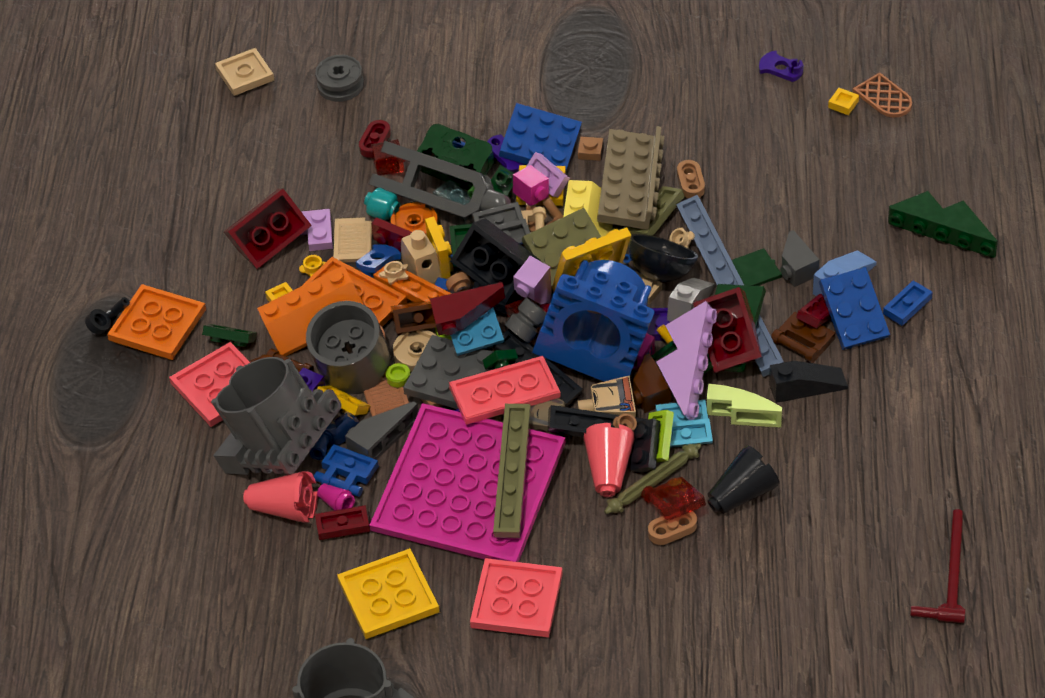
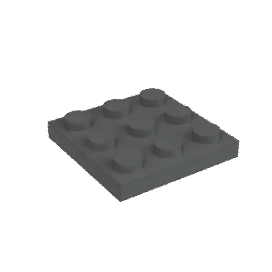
(440, 366)

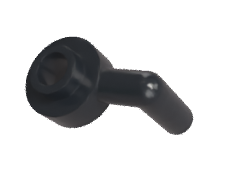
(100, 321)

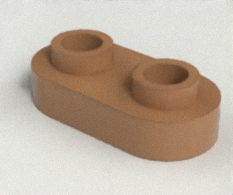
(690, 178)
(671, 529)

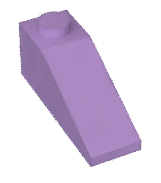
(534, 281)

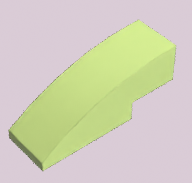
(742, 406)

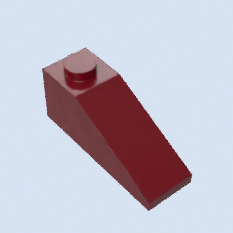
(460, 309)

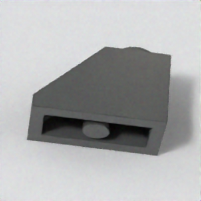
(798, 261)

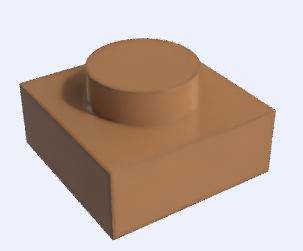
(590, 148)

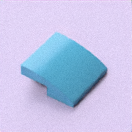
(688, 431)

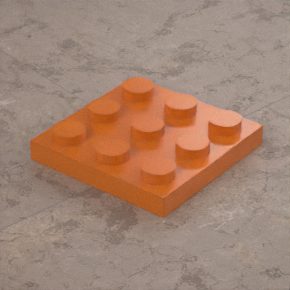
(156, 322)

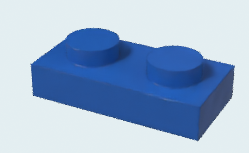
(907, 303)

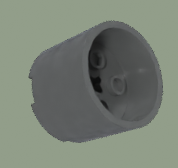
(348, 346)

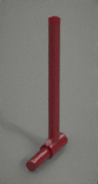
(951, 611)

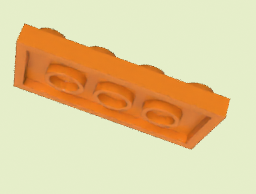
(373, 293)

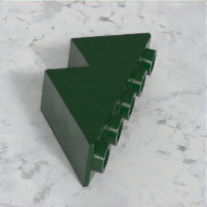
(951, 225)

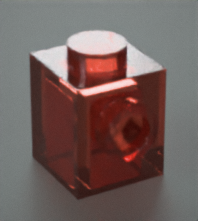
(384, 162)

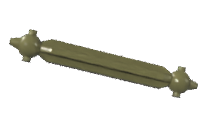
(665, 469)

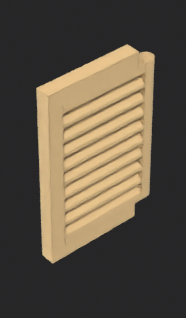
(352, 239)

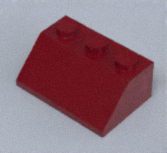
(267, 228)

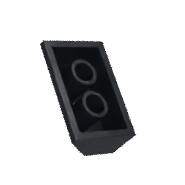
(491, 256)

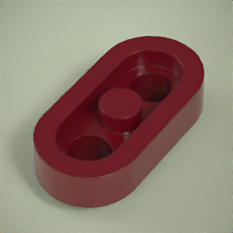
(376, 132)

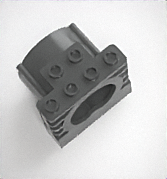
(271, 418)
(345, 672)

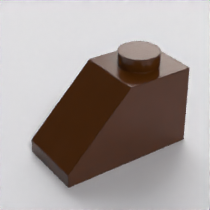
(412, 317)
(650, 386)

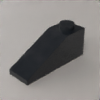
(802, 379)

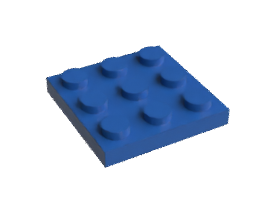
(539, 132)

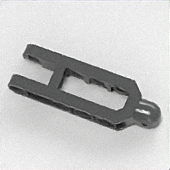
(482, 199)

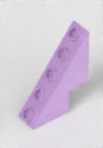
(685, 366)

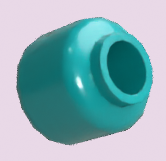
(381, 204)

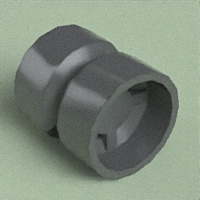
(527, 320)

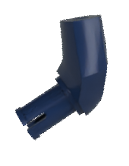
(333, 434)

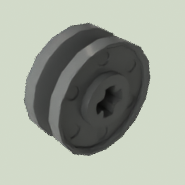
(339, 78)

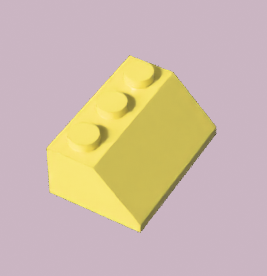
(585, 195)

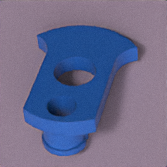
(370, 266)

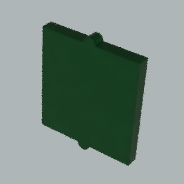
(756, 268)

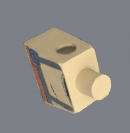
(610, 397)

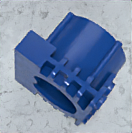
(590, 340)

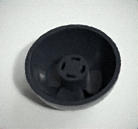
(660, 258)

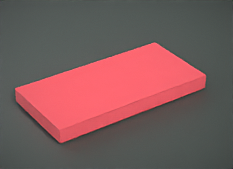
(519, 383)

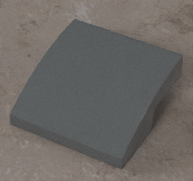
(506, 218)

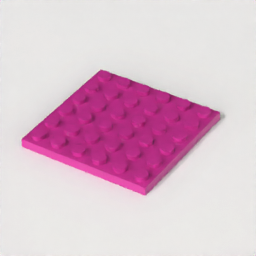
(449, 482)

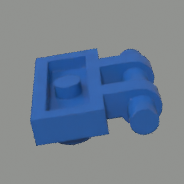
(348, 464)

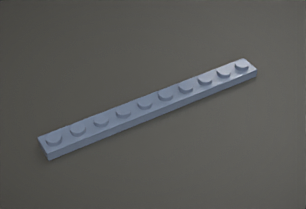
(723, 270)

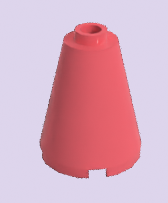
(608, 456)
(284, 496)

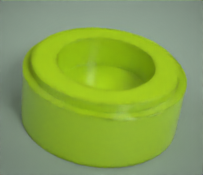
(397, 375)

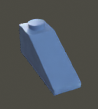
(842, 265)

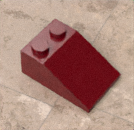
(733, 332)

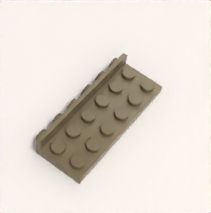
(630, 178)

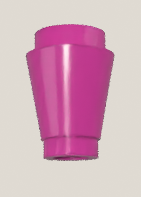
(336, 497)

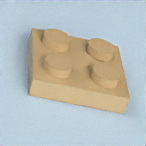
(244, 71)

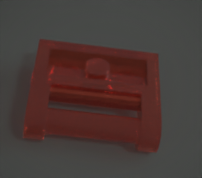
(679, 493)

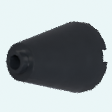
(742, 481)

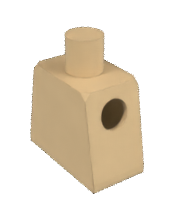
(418, 250)

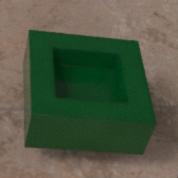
(500, 358)

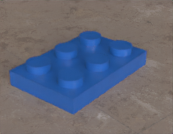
(854, 308)

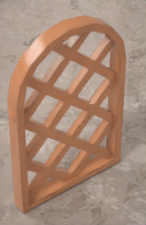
(857, 90)

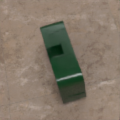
(475, 154)

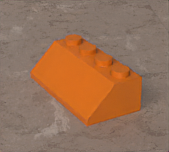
(291, 313)

